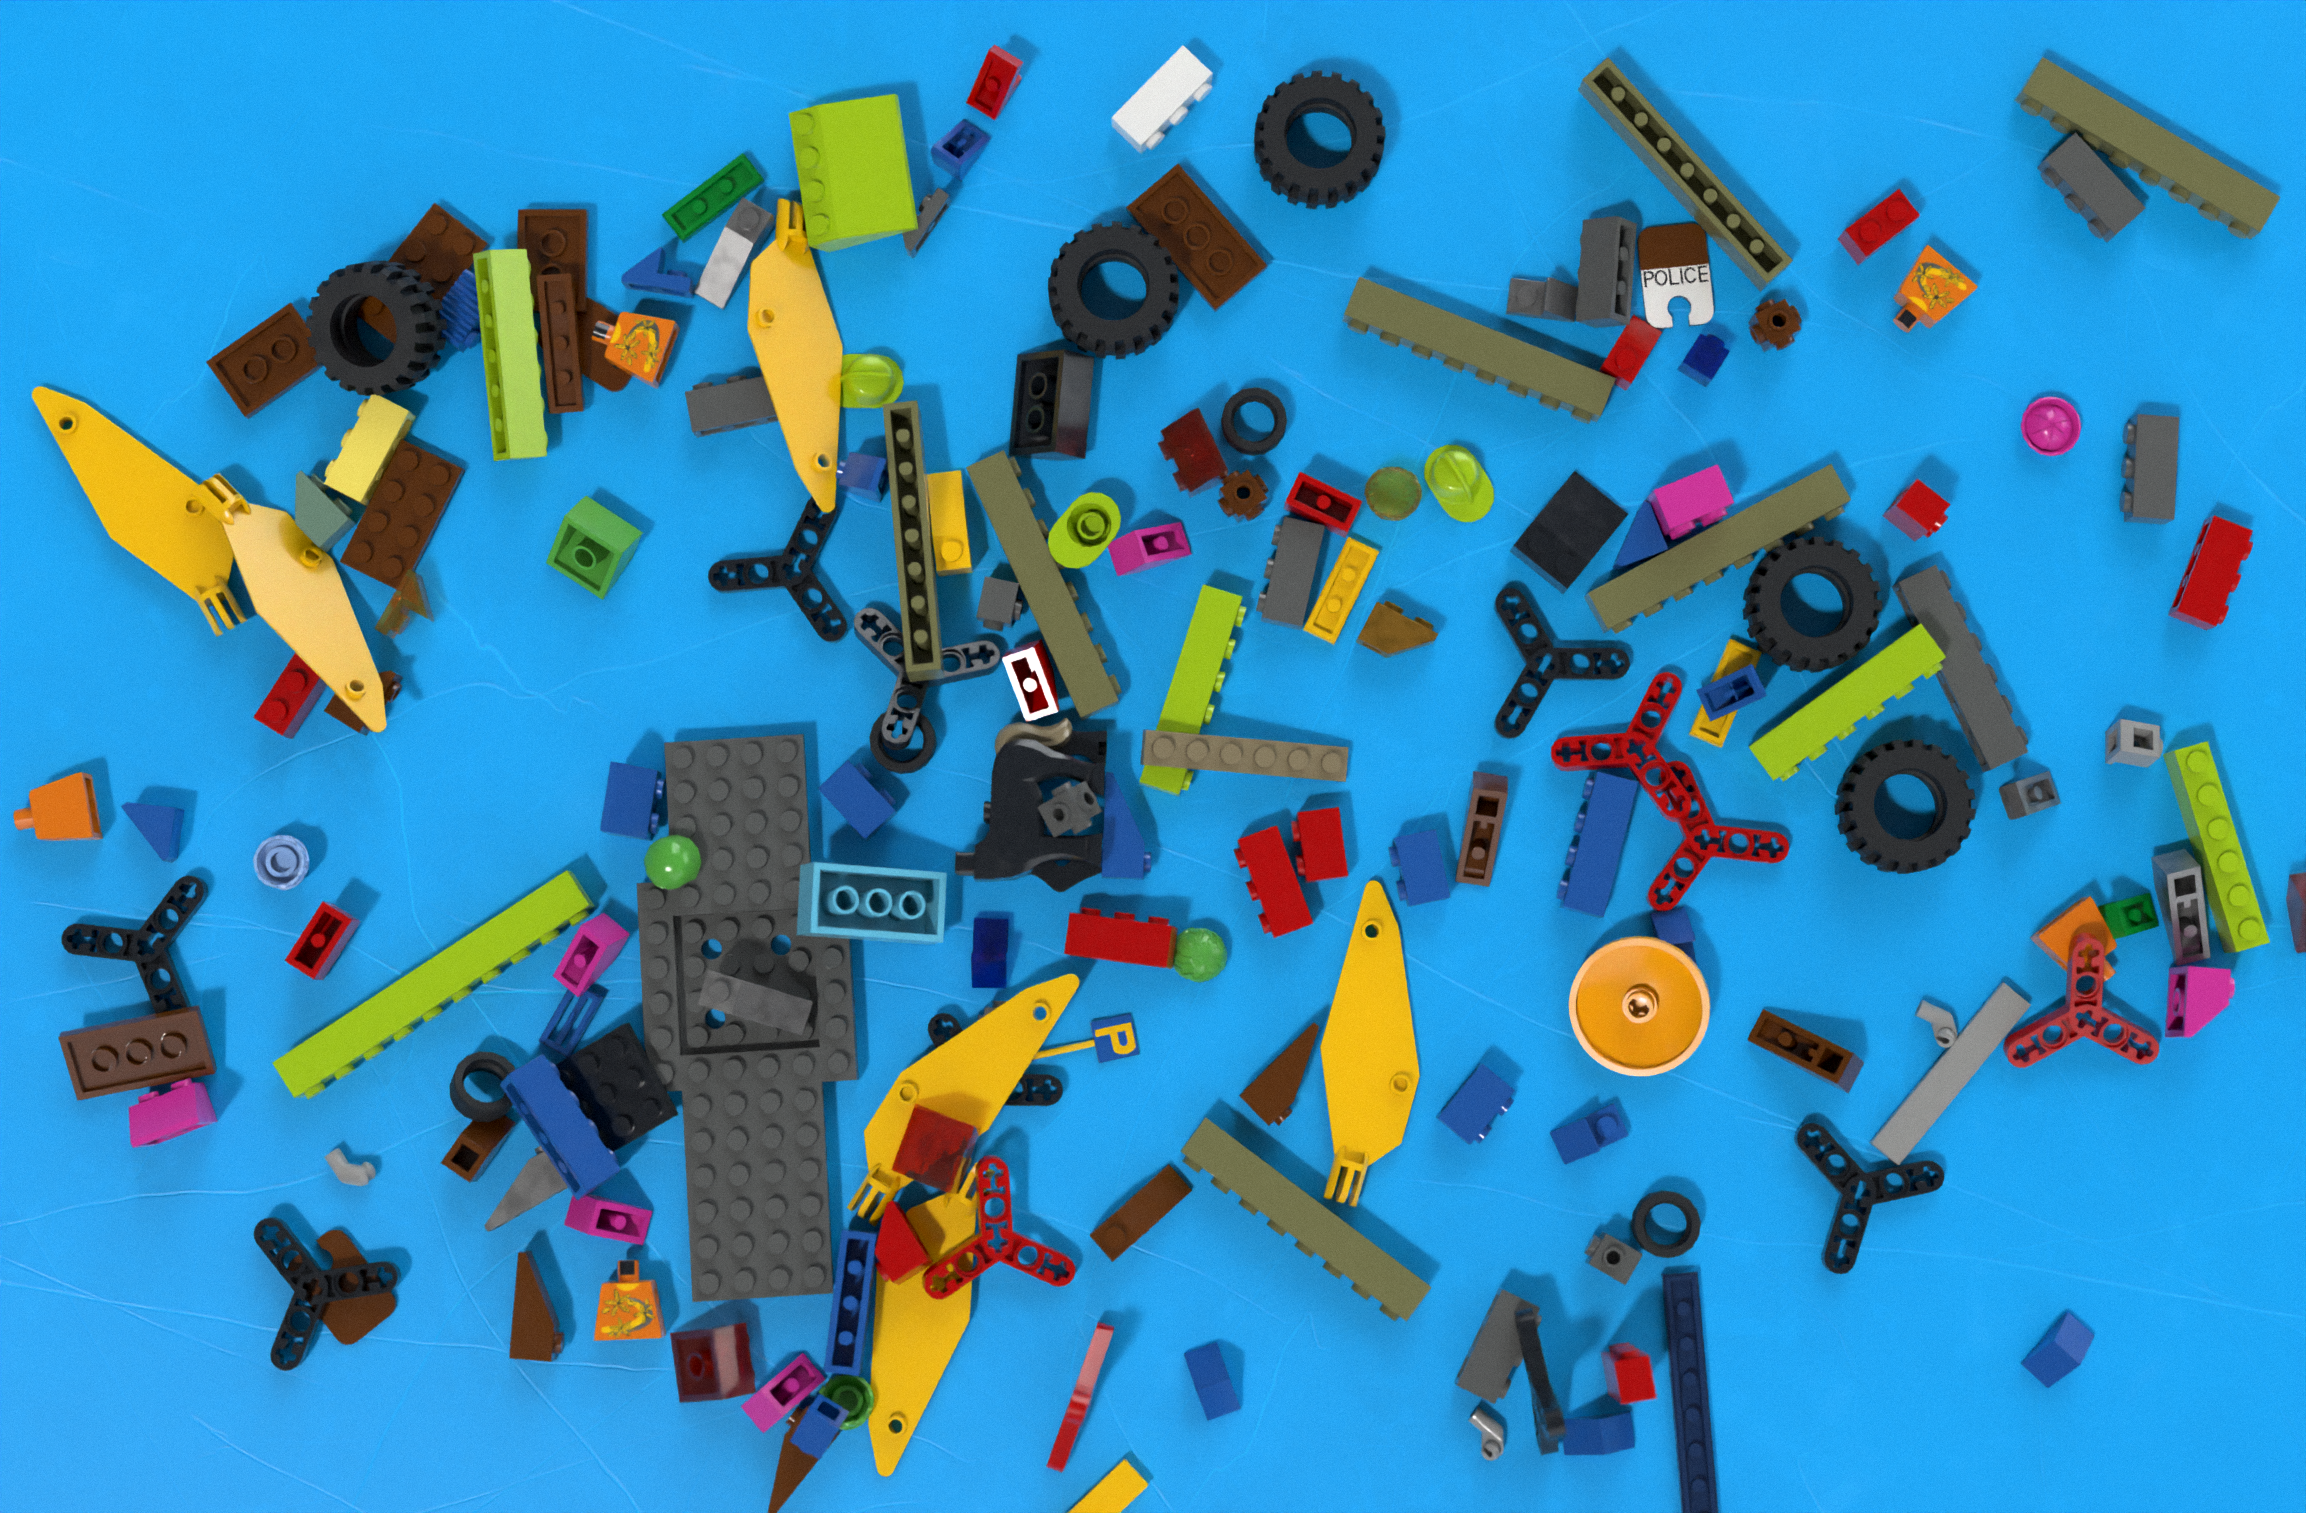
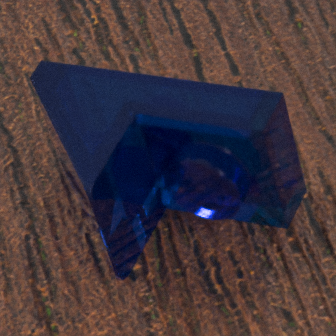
(990, 953)

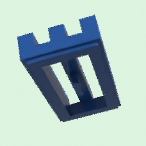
(556, 1046)

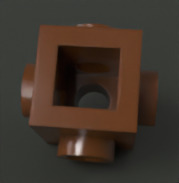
(1766, 333)
(1242, 508)

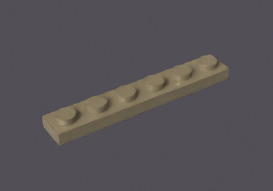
(1244, 755)

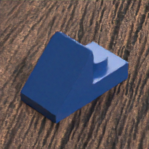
(649, 277)
(1675, 929)
(1589, 1134)

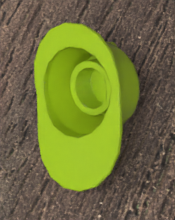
(869, 381)
(1459, 483)
(1084, 530)

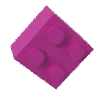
(1689, 501)

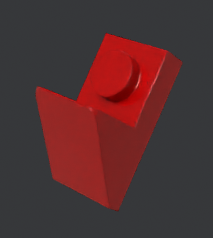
(995, 82)

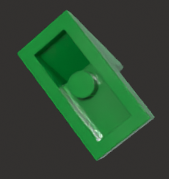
(2129, 915)

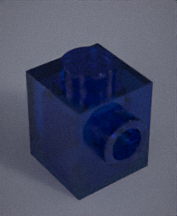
(1704, 359)

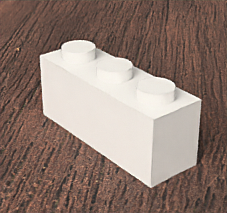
(1163, 100)

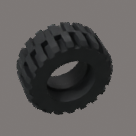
(1326, 96)
(1113, 245)
(336, 332)
(1848, 577)
(1950, 797)

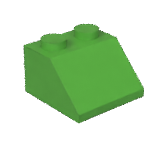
(593, 546)

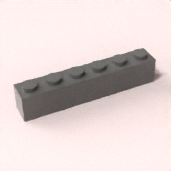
(1964, 675)

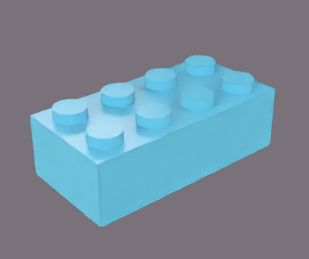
(871, 903)

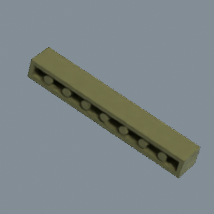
(2147, 149)
(1684, 174)
(1478, 350)
(913, 541)
(1717, 549)
(1043, 586)
(1305, 1219)

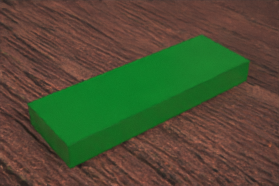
(713, 198)

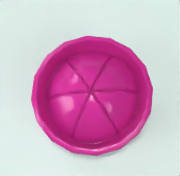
(2051, 426)

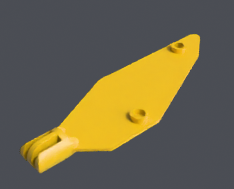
(798, 351)
(145, 504)
(298, 596)
(1368, 1048)
(961, 1078)
(916, 1332)

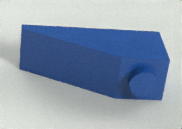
(1122, 843)

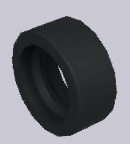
(1254, 395)
(907, 766)
(466, 1104)
(1692, 1224)

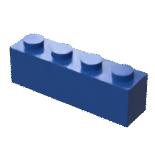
(1597, 845)
(560, 1126)
(851, 1302)

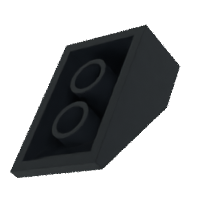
(1568, 532)

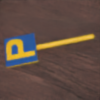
(1112, 1038)

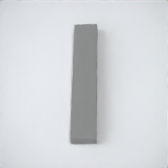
(1950, 1074)

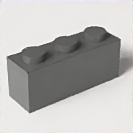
(2090, 188)
(1606, 272)
(730, 405)
(2150, 469)
(1290, 573)
(1495, 1349)

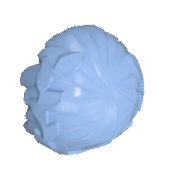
(281, 862)

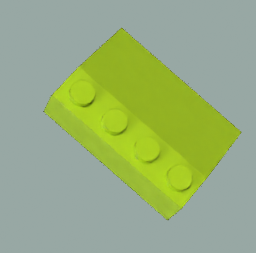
(853, 172)

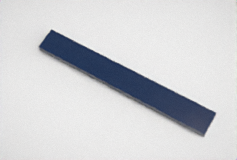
(1689, 1392)

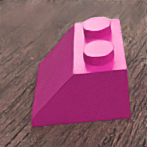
(2195, 998)
(170, 1114)

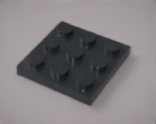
(617, 1087)

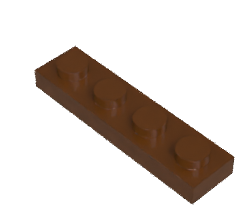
(560, 343)

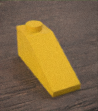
(949, 523)

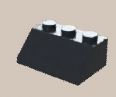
(1051, 405)

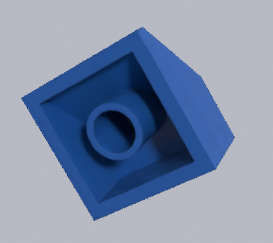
(632, 801)

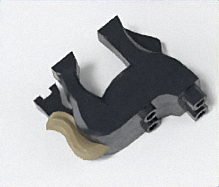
(1017, 832)

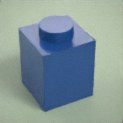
(819, 1426)

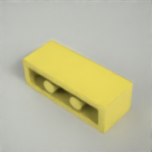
(368, 448)

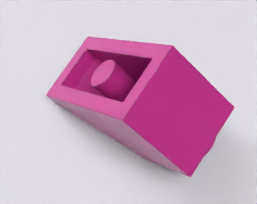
(1148, 548)
(590, 953)
(608, 1219)
(783, 1393)

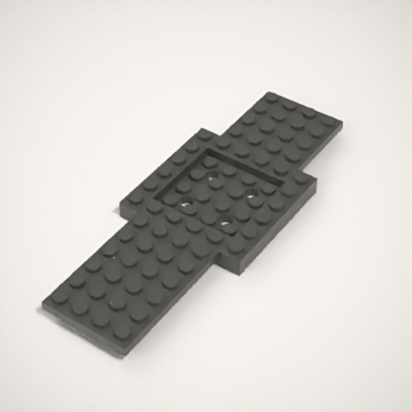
(747, 1086)

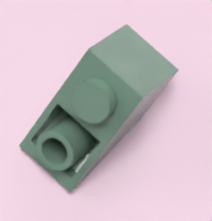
(318, 514)

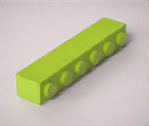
(510, 354)
(1196, 679)
(1847, 702)
(2216, 848)

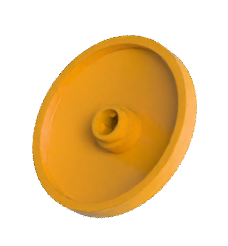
(1639, 1006)

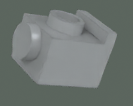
(2133, 743)

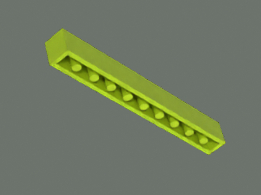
(434, 985)

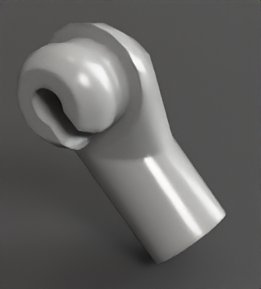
(1941, 1022)
(350, 1173)
(1492, 1434)

